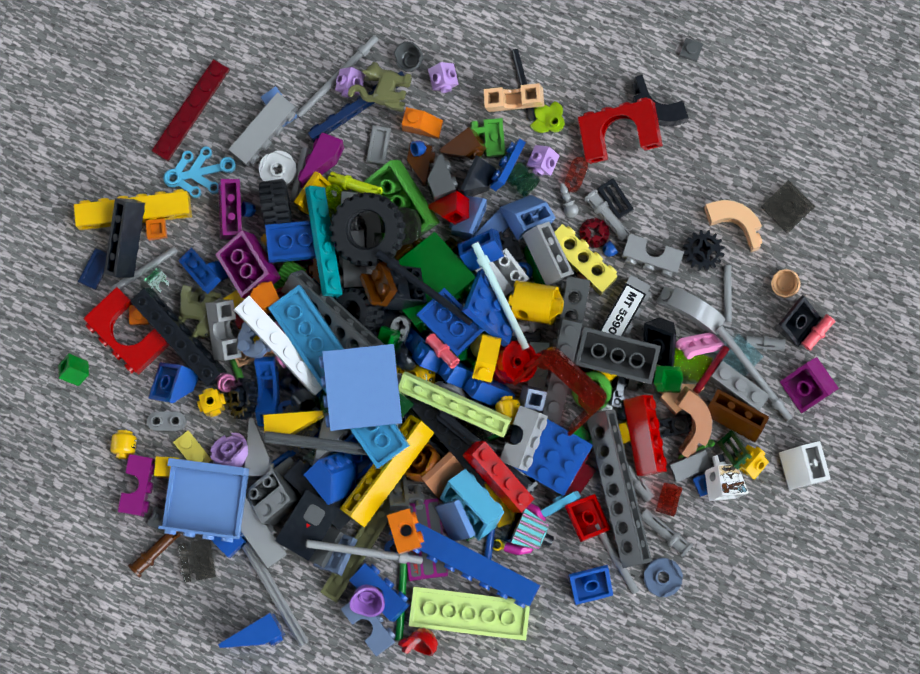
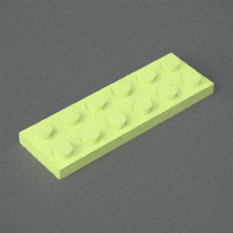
(468, 613)

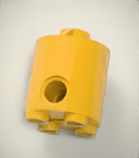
(536, 302)

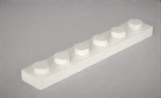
(277, 342)

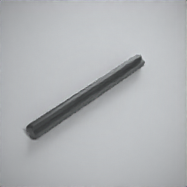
(314, 443)

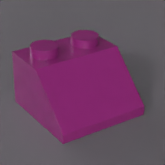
(809, 385)

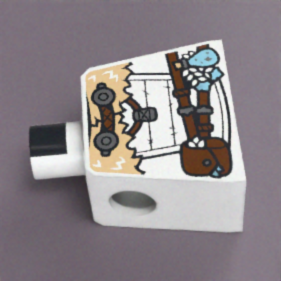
(724, 480)

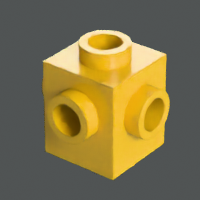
(216, 407)
(755, 464)

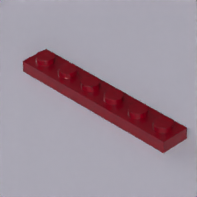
(190, 110)

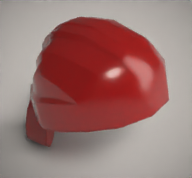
(421, 641)

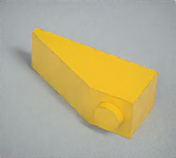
(291, 422)

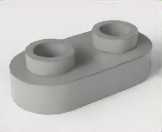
(166, 421)

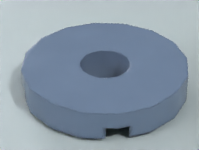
(651, 577)

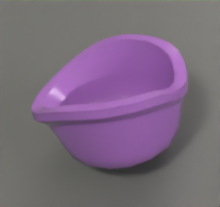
(367, 601)

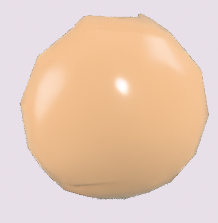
(785, 283)

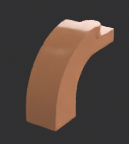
(701, 421)

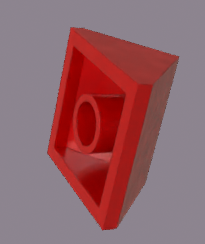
(585, 515)

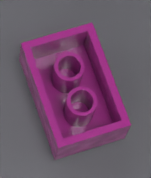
(246, 263)

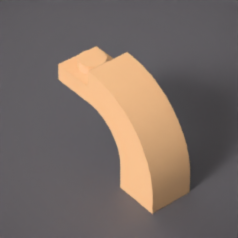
(738, 214)

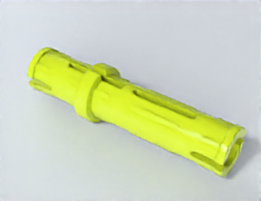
(348, 182)

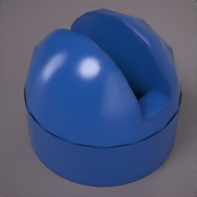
(417, 148)
(247, 209)
(609, 249)

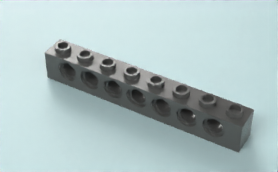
(626, 494)

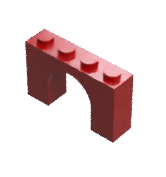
(594, 127)
(102, 321)

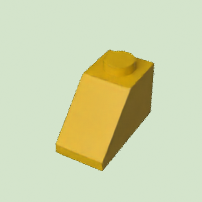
(486, 358)

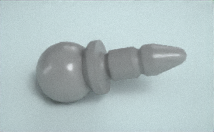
(570, 209)

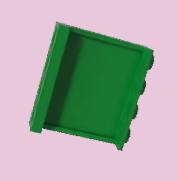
(439, 270)

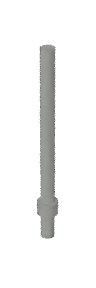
(361, 52)
(777, 403)
(401, 558)

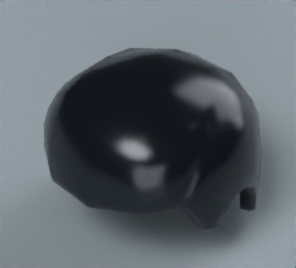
(404, 357)

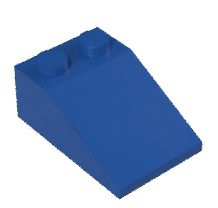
(262, 632)

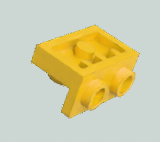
(315, 180)

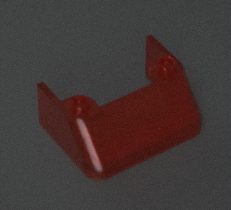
(589, 393)

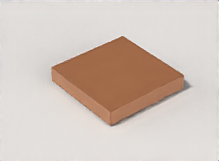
(441, 473)

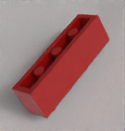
(645, 435)
(498, 477)

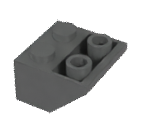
(440, 180)
(272, 497)

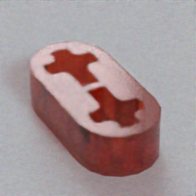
(580, 176)

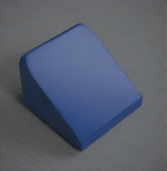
(218, 270)

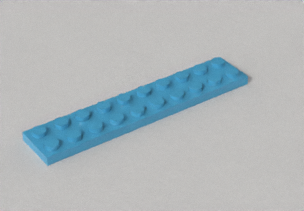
(311, 337)

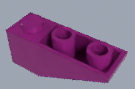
(323, 157)

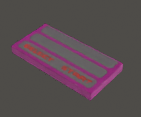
(428, 569)

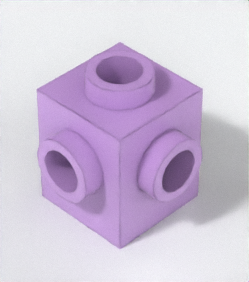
(443, 77)
(347, 78)
(542, 160)

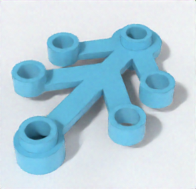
(196, 172)

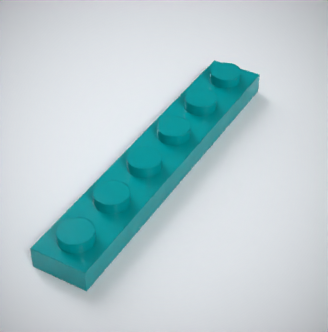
(323, 245)

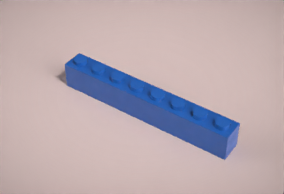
(474, 566)

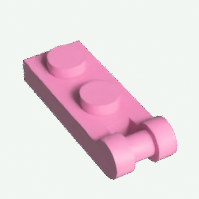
(699, 344)

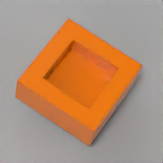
(156, 229)
(136, 317)

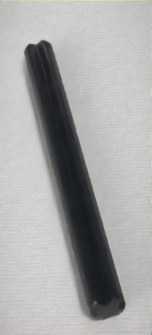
(469, 438)

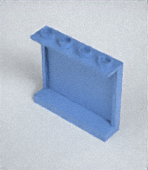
(361, 387)
(205, 499)

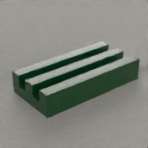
(741, 458)

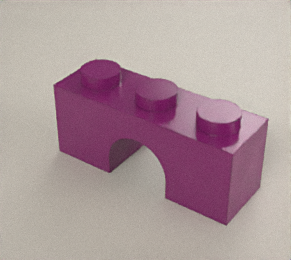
(136, 502)

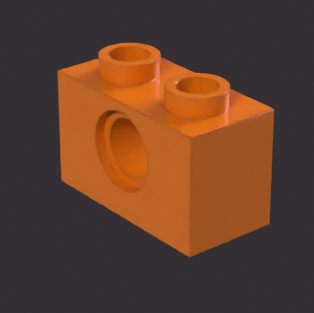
(397, 522)

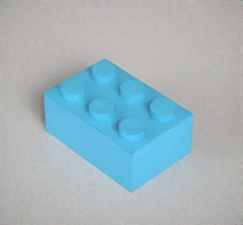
(478, 504)

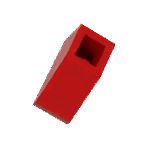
(452, 207)

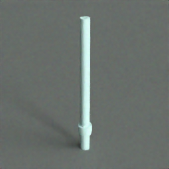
(483, 262)

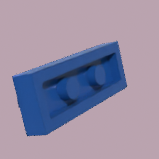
(506, 164)
(199, 270)

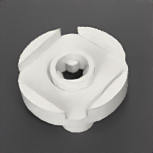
(275, 159)

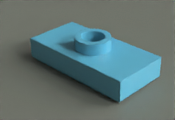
(559, 503)

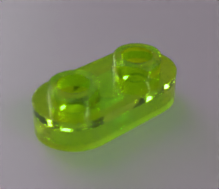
(333, 201)

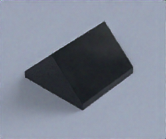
(798, 321)

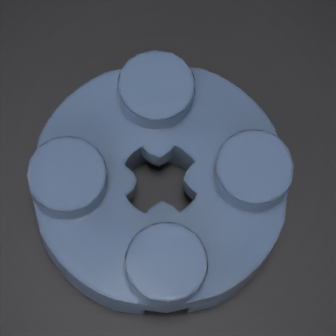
(247, 345)

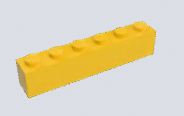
(158, 206)
(380, 482)

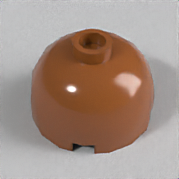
(423, 463)

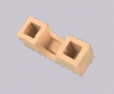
(502, 99)

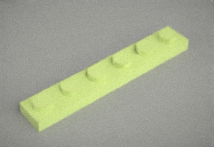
(454, 404)

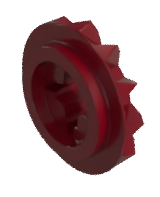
(596, 241)

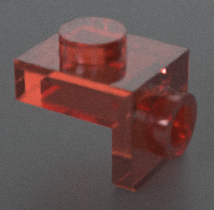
(668, 499)

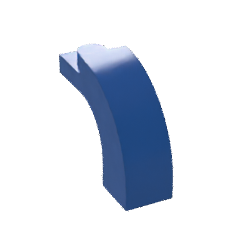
(268, 388)

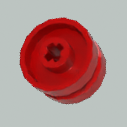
(511, 360)

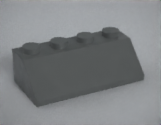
(617, 355)

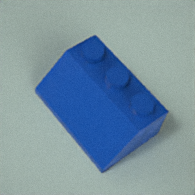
(333, 477)

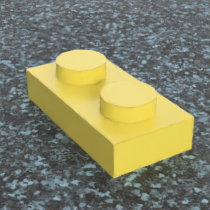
(191, 448)

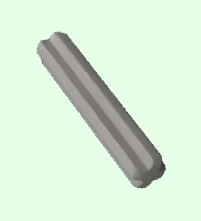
(301, 165)

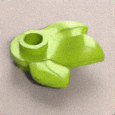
(545, 117)

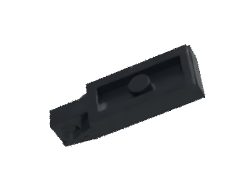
(618, 386)

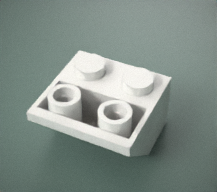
(507, 272)
(804, 465)

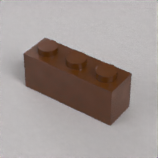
(737, 415)

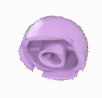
(230, 450)

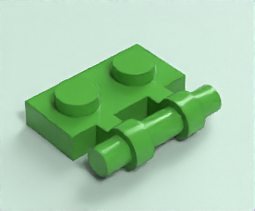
(493, 136)

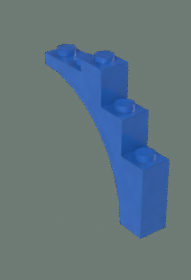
(459, 376)

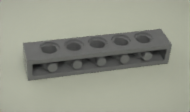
(581, 288)
(344, 325)

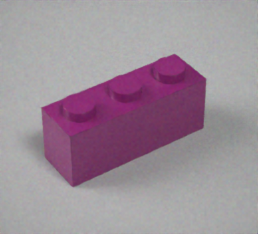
(229, 208)

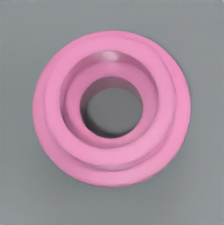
(221, 381)

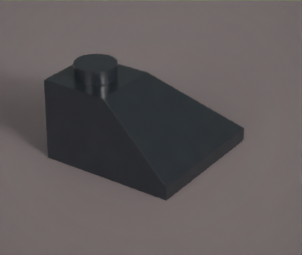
(478, 178)
(661, 333)

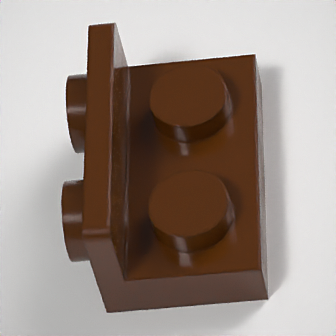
(379, 285)

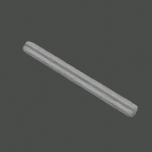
(275, 595)

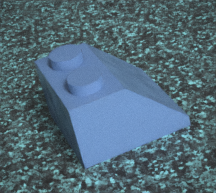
(469, 227)

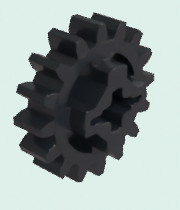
(695, 251)
(242, 398)

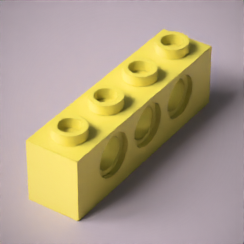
(599, 283)

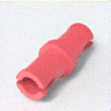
(818, 332)
(442, 350)

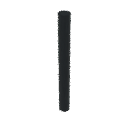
(522, 79)

